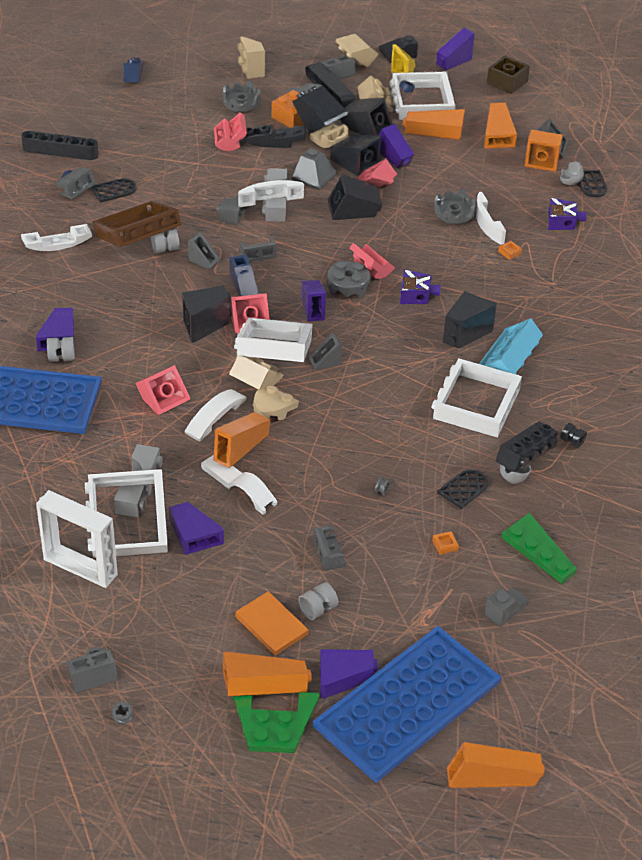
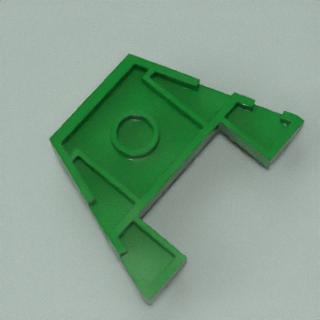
(275, 729)

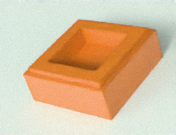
(510, 250)
(445, 542)

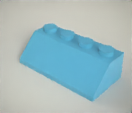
(513, 347)

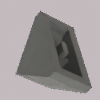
(201, 251)
(327, 354)

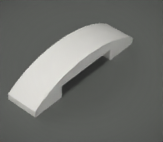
(269, 190)
(492, 229)
(59, 241)
(212, 411)

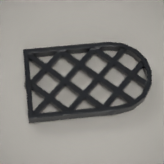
(115, 194)
(442, 491)

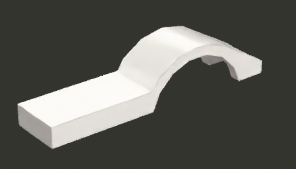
(247, 481)

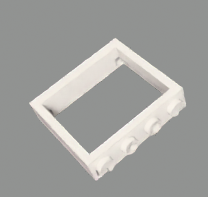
(422, 80)
(274, 348)
(469, 419)
(124, 479)
(100, 571)

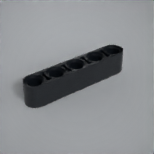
(321, 75)
(60, 145)

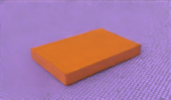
(271, 623)

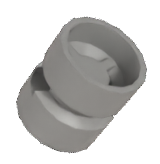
(165, 240)
(67, 349)
(317, 601)

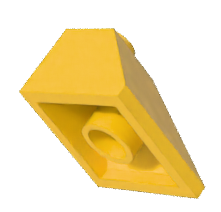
(401, 61)

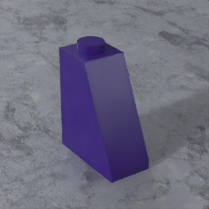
(456, 50)
(395, 147)
(313, 299)
(58, 325)
(194, 528)
(344, 670)

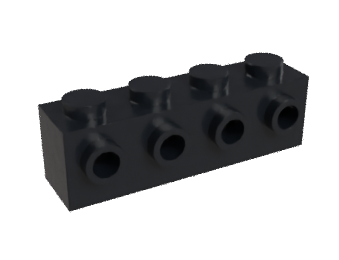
(527, 446)

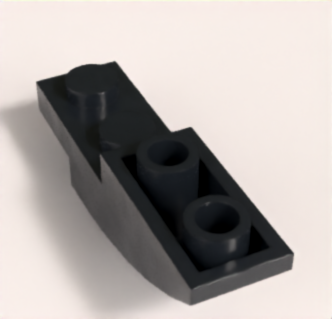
(268, 137)

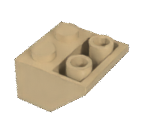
(357, 49)
(251, 57)
(373, 89)
(255, 372)

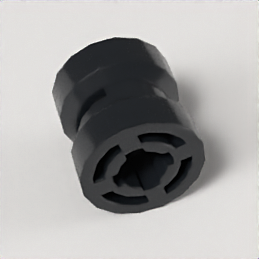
(573, 435)

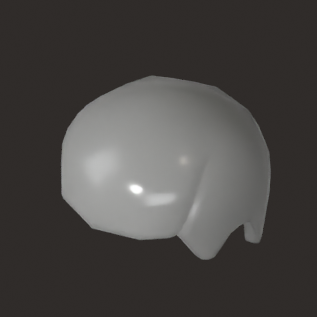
(573, 174)
(515, 477)

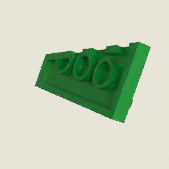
(537, 545)

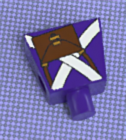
(564, 215)
(417, 288)

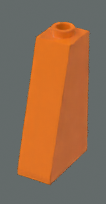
(435, 123)
(500, 128)
(239, 437)
(263, 674)
(493, 767)

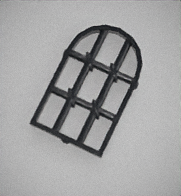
(596, 184)

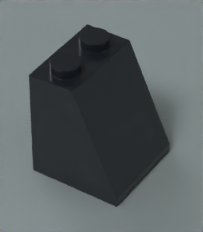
(318, 108)
(367, 116)
(357, 152)
(354, 199)
(205, 311)
(469, 320)

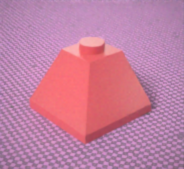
(379, 174)
(248, 307)
(163, 390)

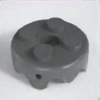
(241, 97)
(463, 207)
(356, 284)

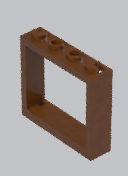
(136, 223)

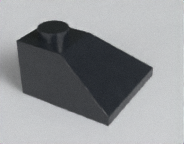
(406, 43)

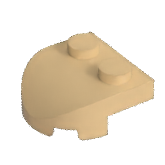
(329, 135)
(272, 402)

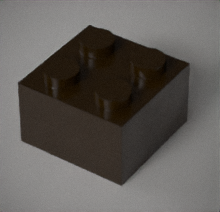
(508, 74)

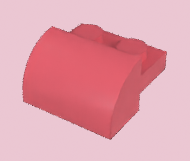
(230, 132)
(372, 260)

